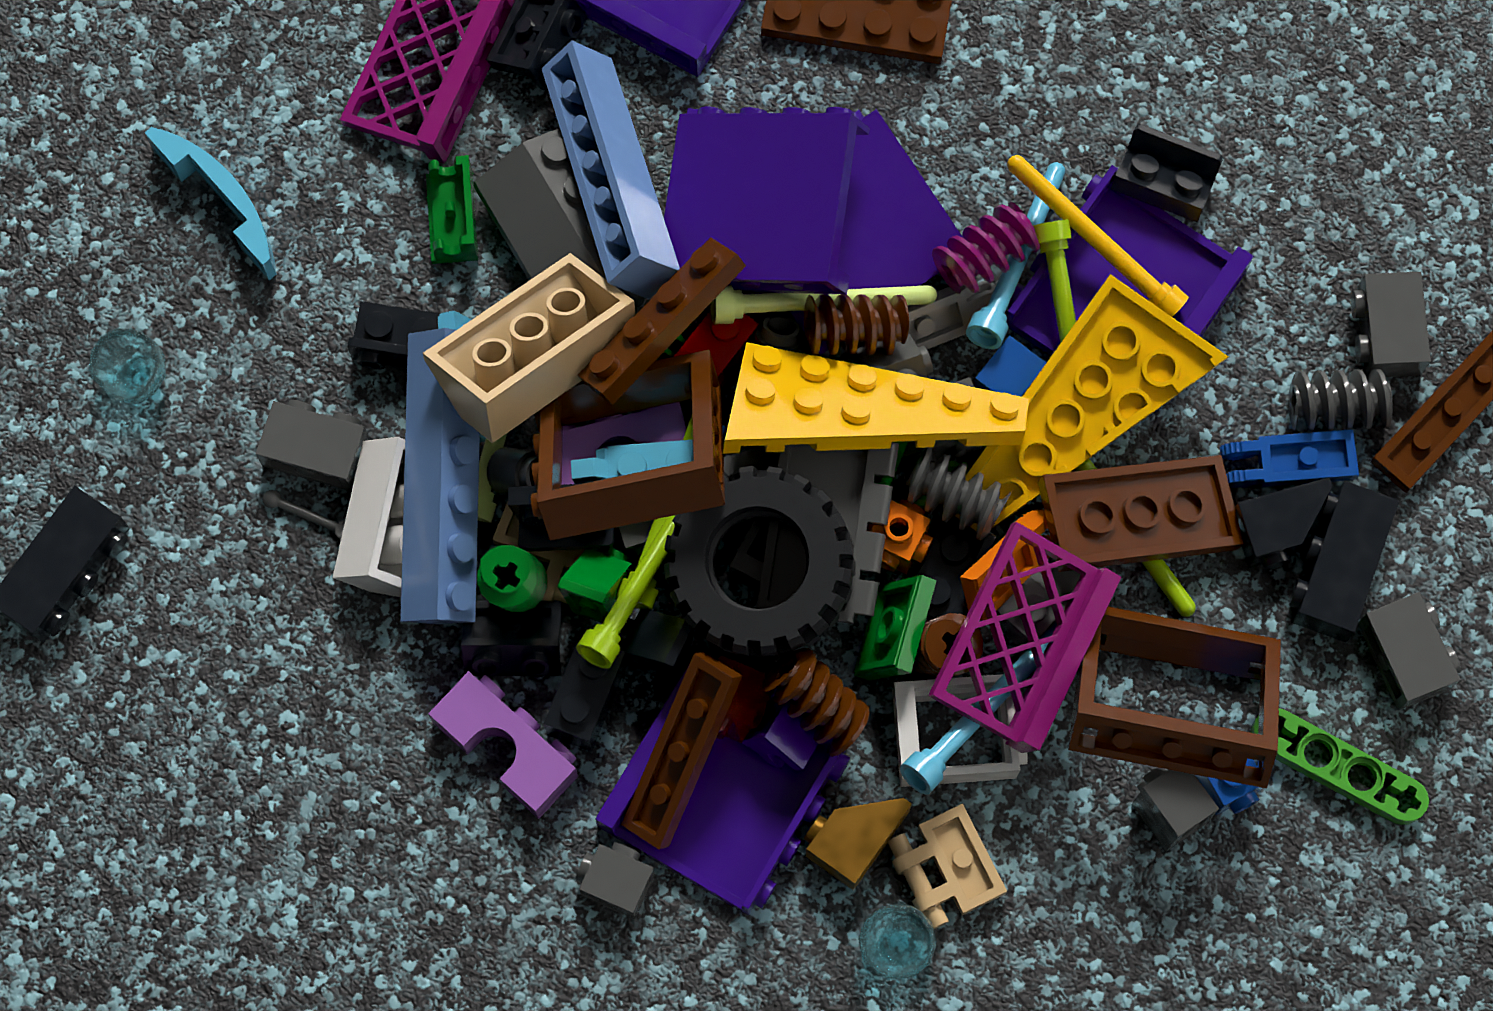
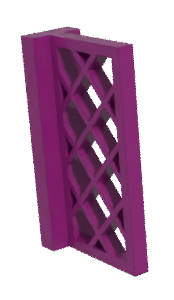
(459, 84)
(1061, 657)

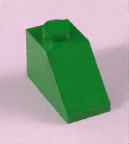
(594, 581)

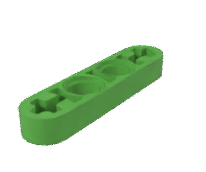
(1336, 772)

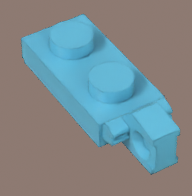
(630, 459)

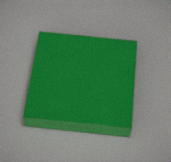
(895, 629)

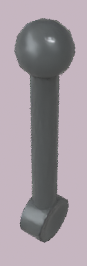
(273, 499)

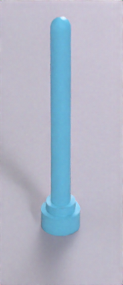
(989, 324)
(926, 768)

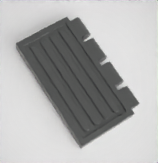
(850, 484)

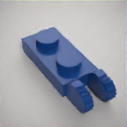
(1294, 459)

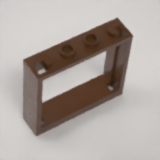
(640, 494)
(1173, 741)

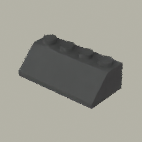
(540, 207)

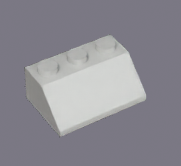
(374, 520)

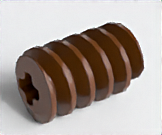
(855, 322)
(936, 643)
(820, 696)

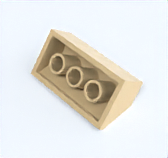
(528, 346)

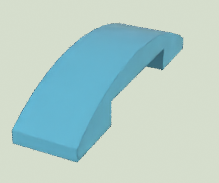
(186, 158)

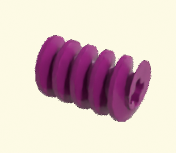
(985, 247)

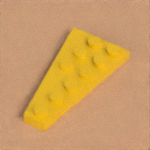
(1097, 385)
(852, 406)

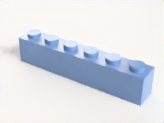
(610, 170)
(438, 498)

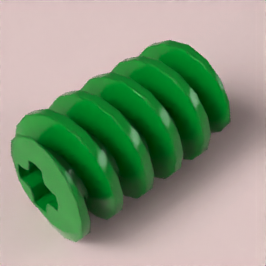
(498, 590)

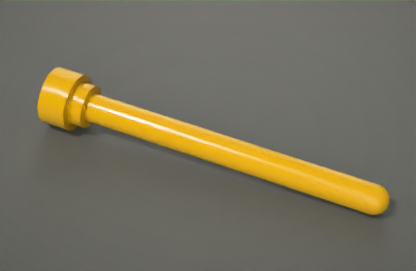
(1165, 297)

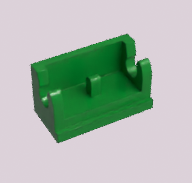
(452, 212)

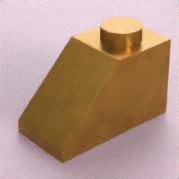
(854, 838)

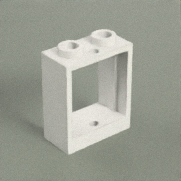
(905, 696)

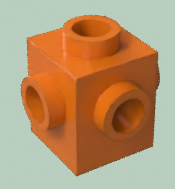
(903, 550)

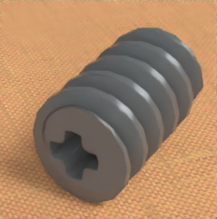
(1340, 398)
(955, 493)

